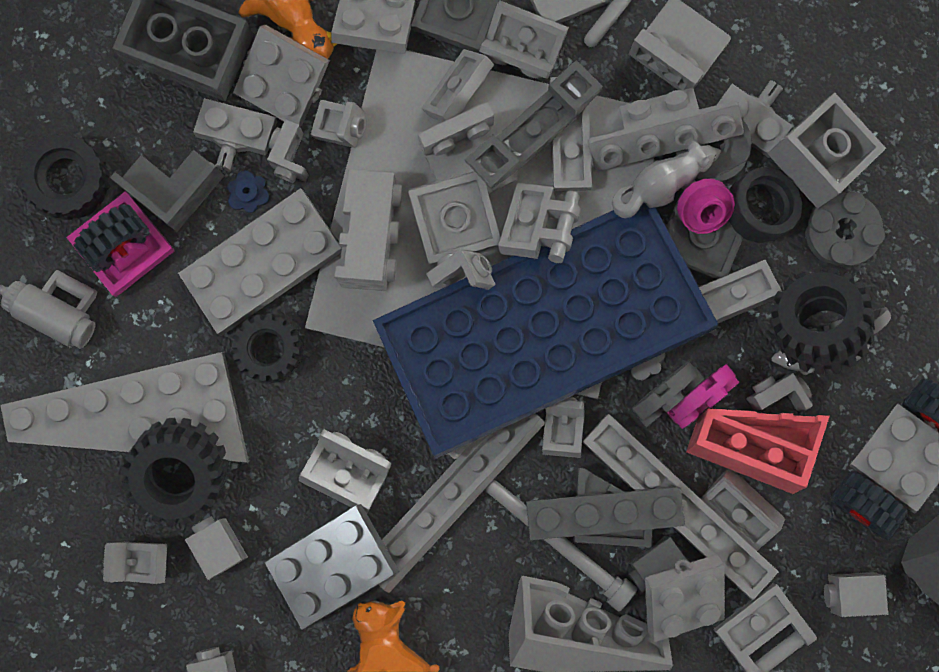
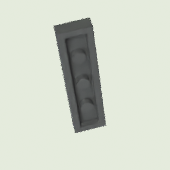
(605, 513)

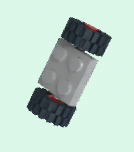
(899, 461)

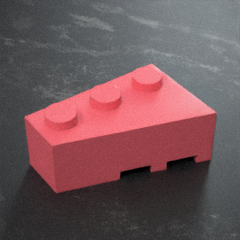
(760, 445)

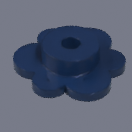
(256, 197)

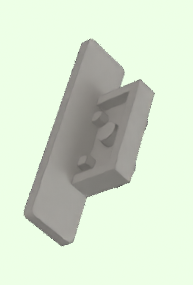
(663, 127)

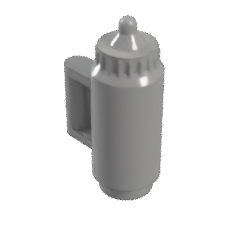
(49, 314)

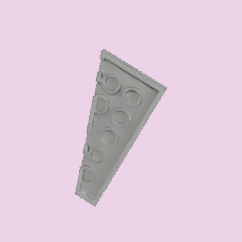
(121, 408)

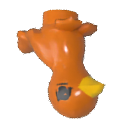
(295, 17)

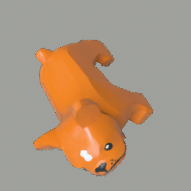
(380, 641)

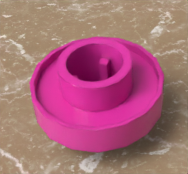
(705, 206)

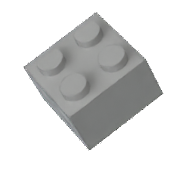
(826, 151)

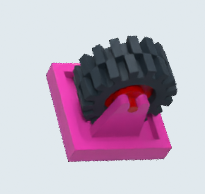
(120, 244)

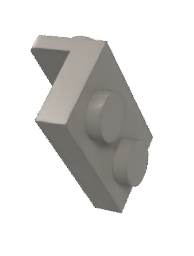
(523, 40)
(345, 470)

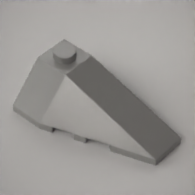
(571, 635)

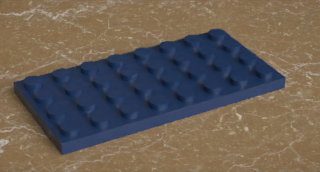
(544, 329)

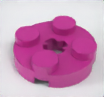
(703, 396)

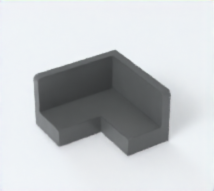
(173, 197)

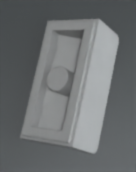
(743, 509)

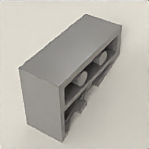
(369, 230)

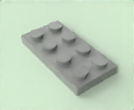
(260, 262)

